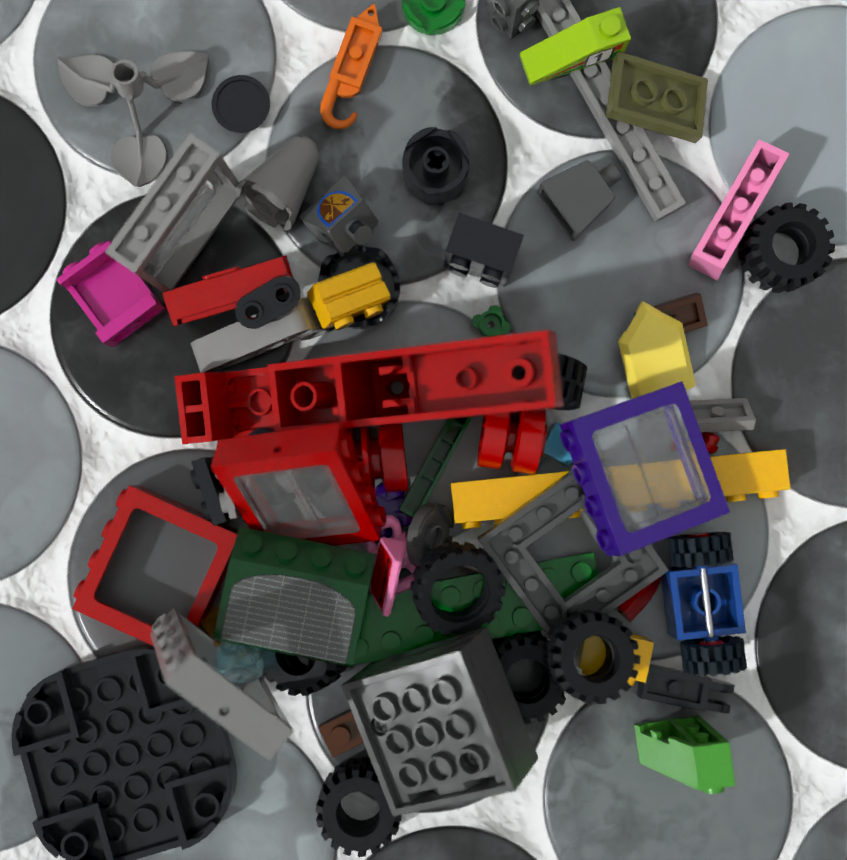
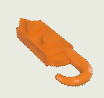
(351, 65)

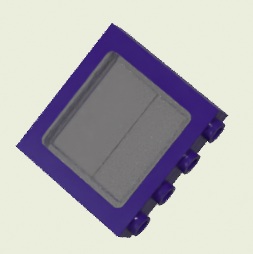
(643, 470)

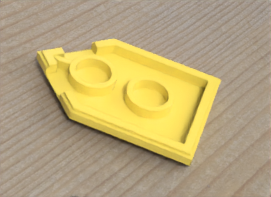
(654, 352)

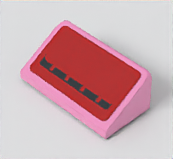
(387, 573)

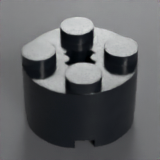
(435, 147)

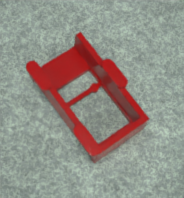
(221, 290)

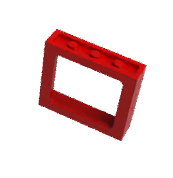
(175, 513)

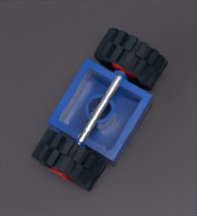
(705, 603)

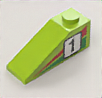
(577, 47)

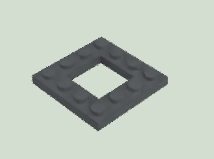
(507, 547)

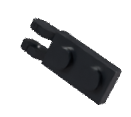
(683, 689)

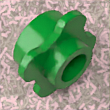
(492, 315)

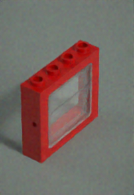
(305, 490)

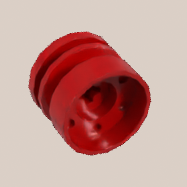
(383, 456)

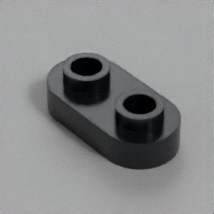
(267, 302)

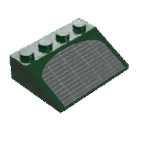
(294, 596)

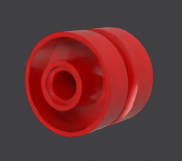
(521, 437)

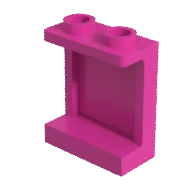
(110, 295)

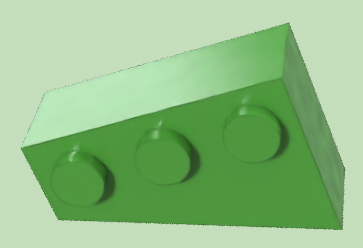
(687, 752)

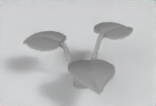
(92, 76)

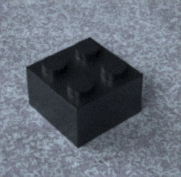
(482, 250)

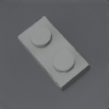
(723, 414)

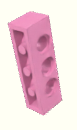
(738, 209)

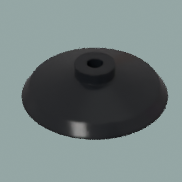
(240, 103)

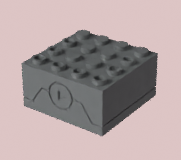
(441, 724)

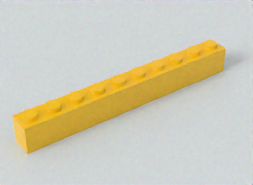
(498, 497)

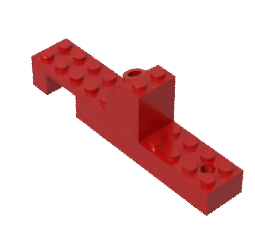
(356, 391)

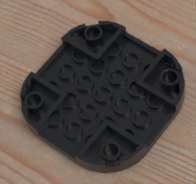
(121, 760)

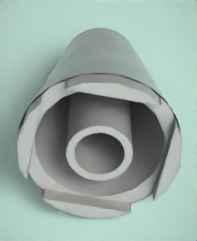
(280, 183)

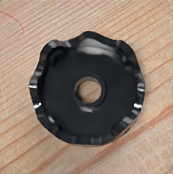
(357, 257)

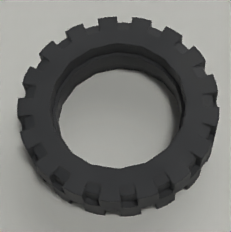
(471, 617)

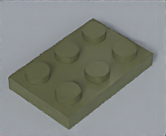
(657, 97)

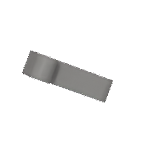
(237, 343)

